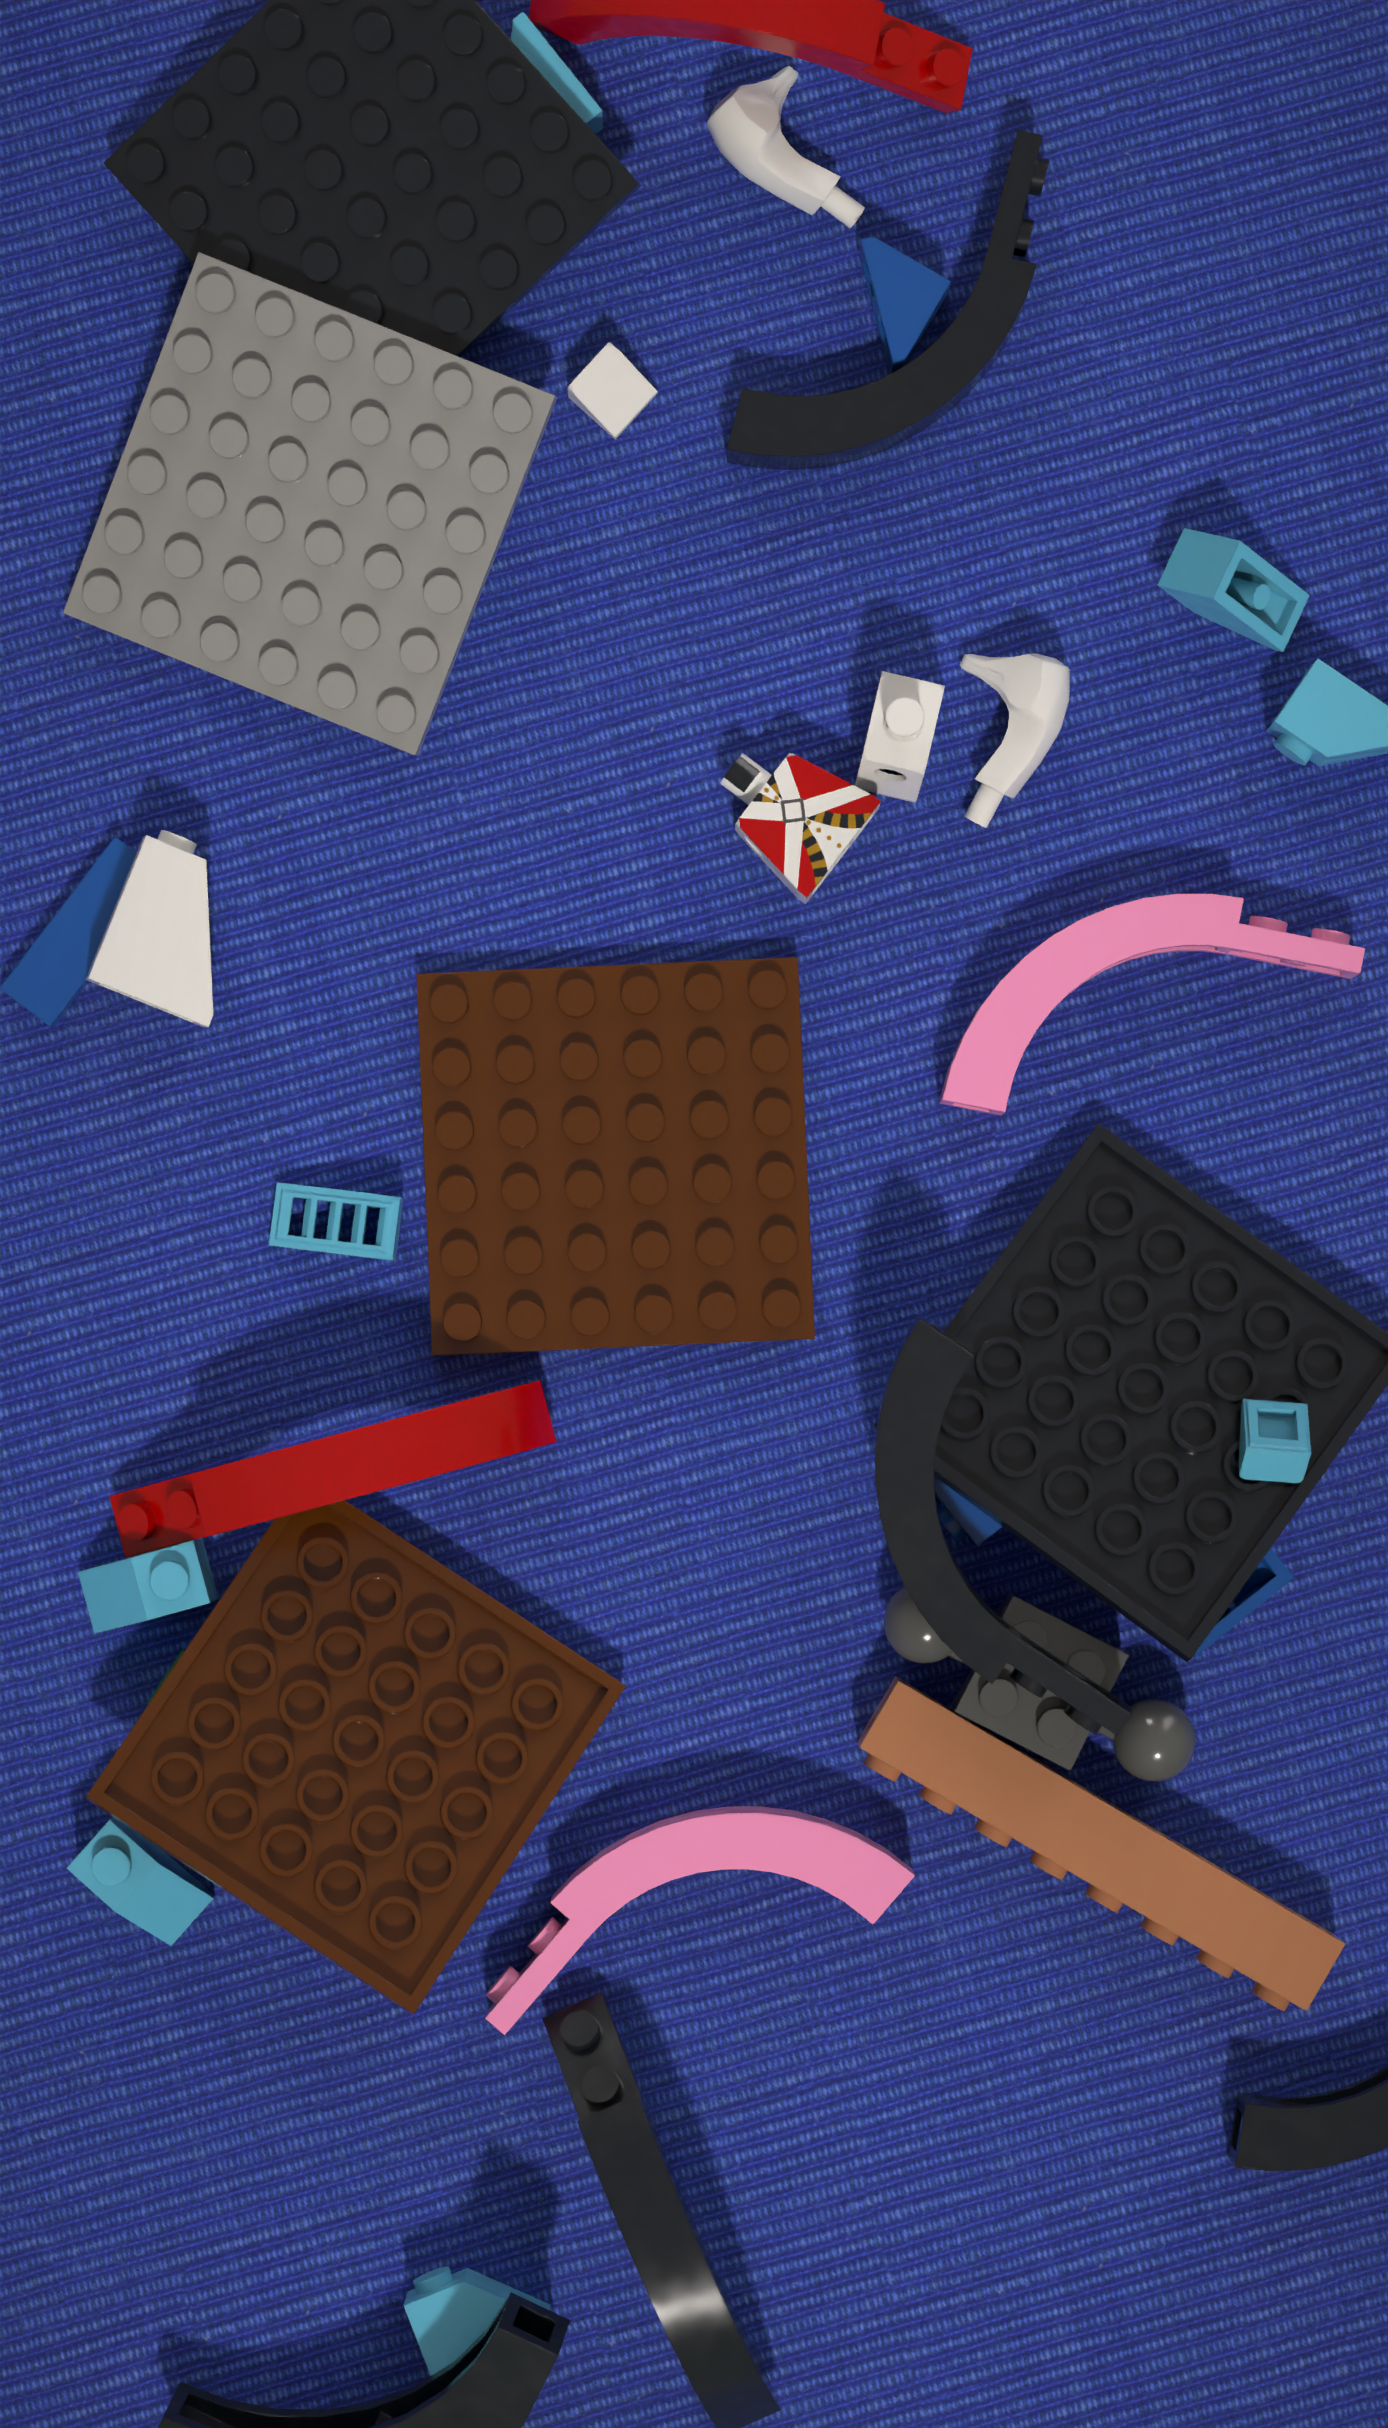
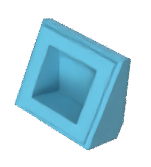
(1274, 1441)

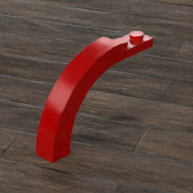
(831, 33)
(333, 1469)

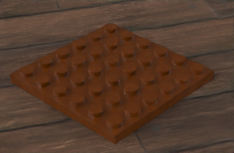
(615, 1156)
(357, 1746)

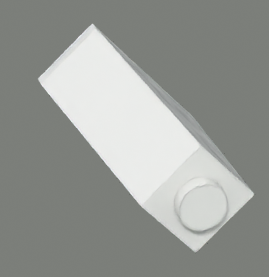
(161, 932)

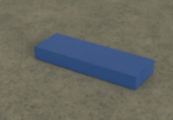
(62, 955)

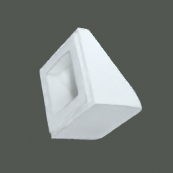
(611, 390)

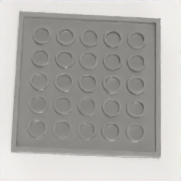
(309, 504)

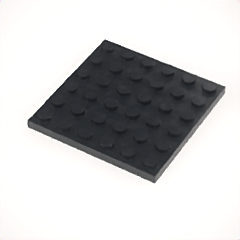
(377, 163)
(1118, 1383)

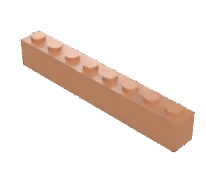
(1100, 1844)

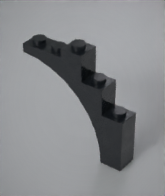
(483, 2388)

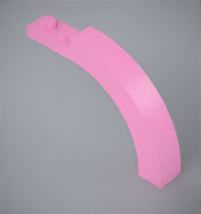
(1018, 1005)
(692, 1843)

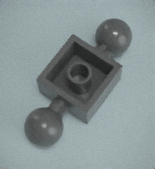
(1150, 1746)

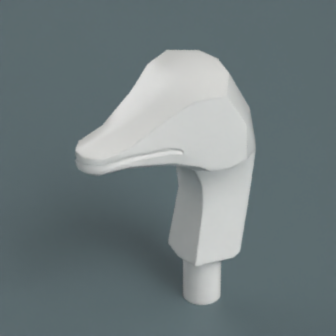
(751, 139)
(1037, 701)

